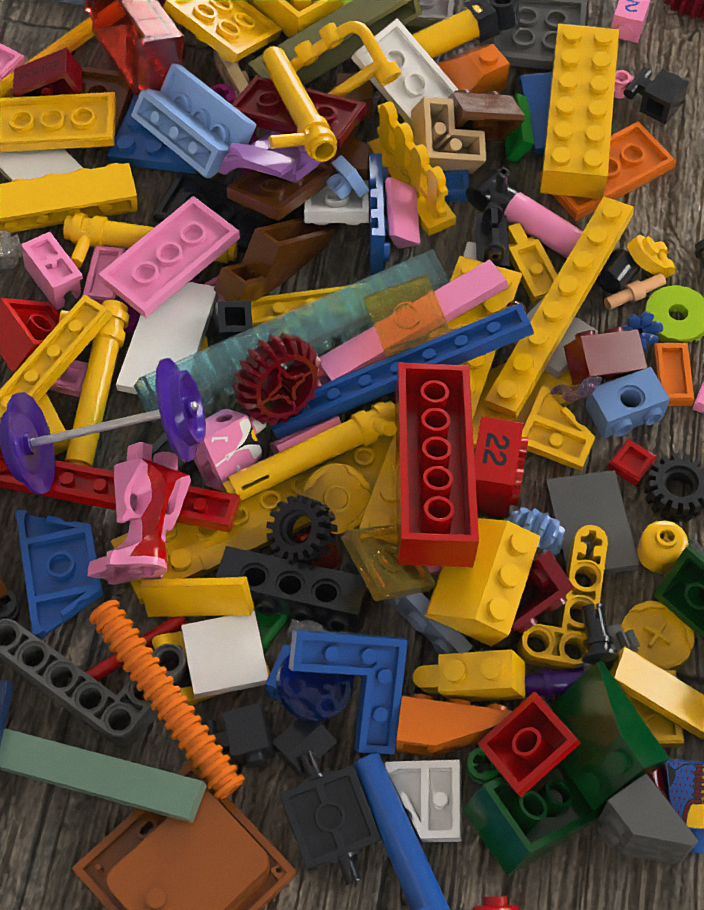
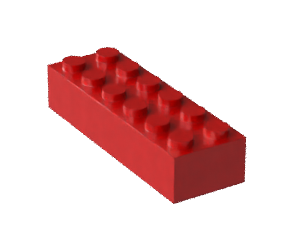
(435, 466)

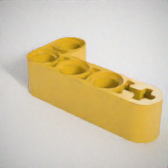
(569, 630)

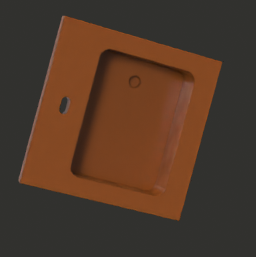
(186, 865)

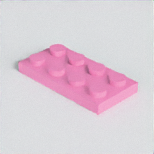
(169, 256)

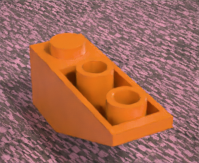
(440, 727)

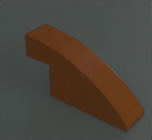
(272, 258)

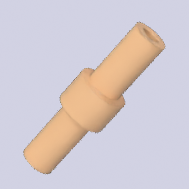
(634, 291)

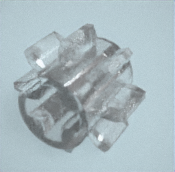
(9, 250)

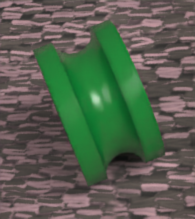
(471, 767)

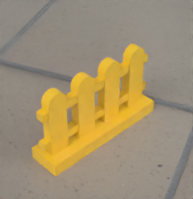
(411, 166)

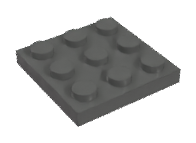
(534, 37)

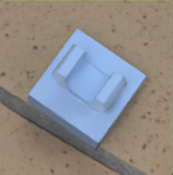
(346, 179)

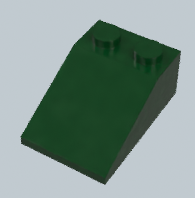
(613, 737)
(531, 825)

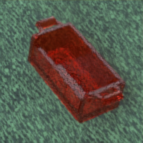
(137, 39)

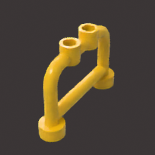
(332, 36)

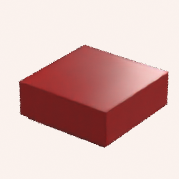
(632, 462)

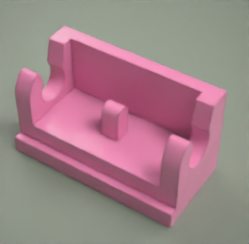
(51, 269)

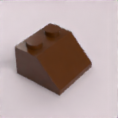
(486, 112)

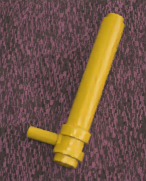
(312, 129)
(102, 232)
(97, 382)
(360, 429)

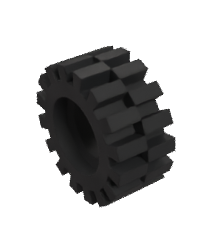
(666, 501)
(283, 528)

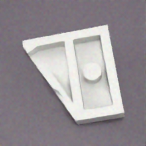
(431, 797)

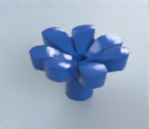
(646, 328)

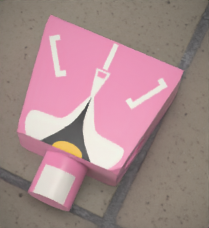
(227, 446)

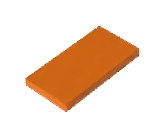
(633, 161)

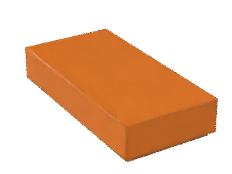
(674, 372)

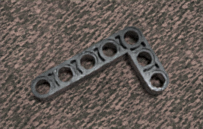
(84, 687)

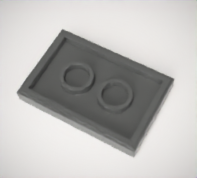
(597, 502)

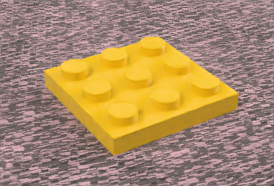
(225, 25)

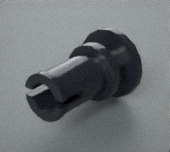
(597, 636)

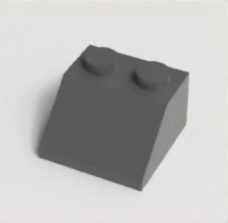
(645, 825)

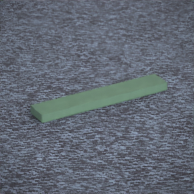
(101, 775)

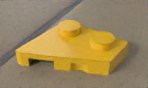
(556, 432)

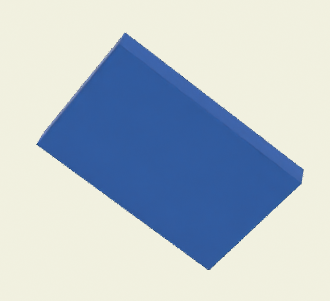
(537, 90)

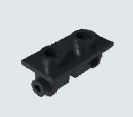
(492, 236)

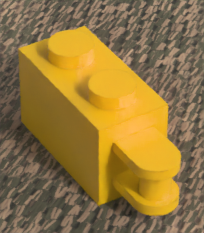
(474, 676)

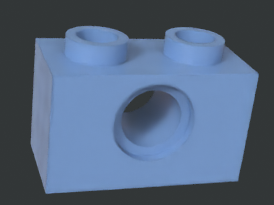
(637, 389)

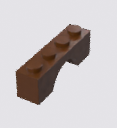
(352, 149)

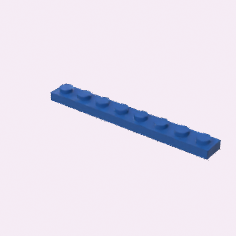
(380, 378)

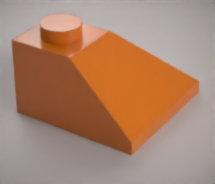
(477, 69)

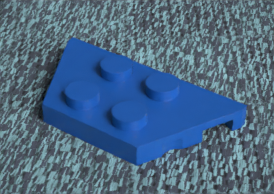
(56, 569)

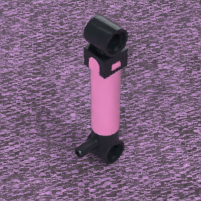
(546, 225)

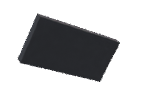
(215, 197)

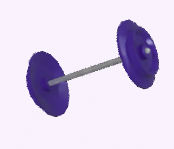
(29, 444)

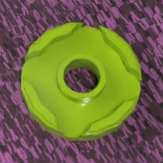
(681, 300)

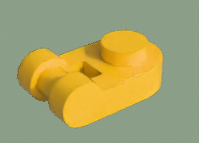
(651, 255)

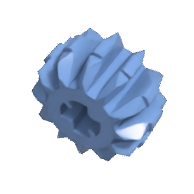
(541, 524)

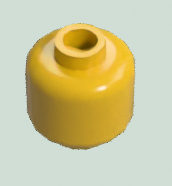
(661, 546)

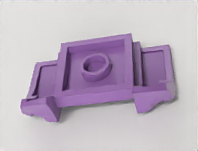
(285, 162)

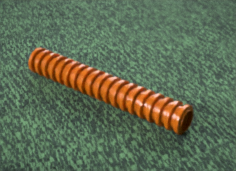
(166, 699)

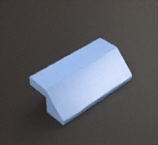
(192, 120)

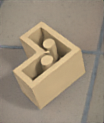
(447, 147)

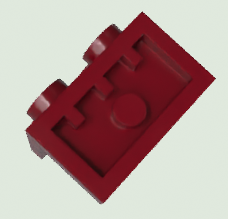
(549, 588)

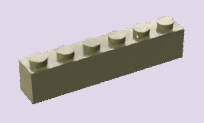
(372, 13)

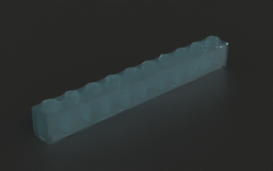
(317, 323)

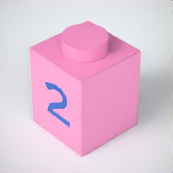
(630, 18)

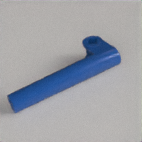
(399, 836)

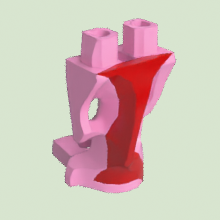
(151, 499)

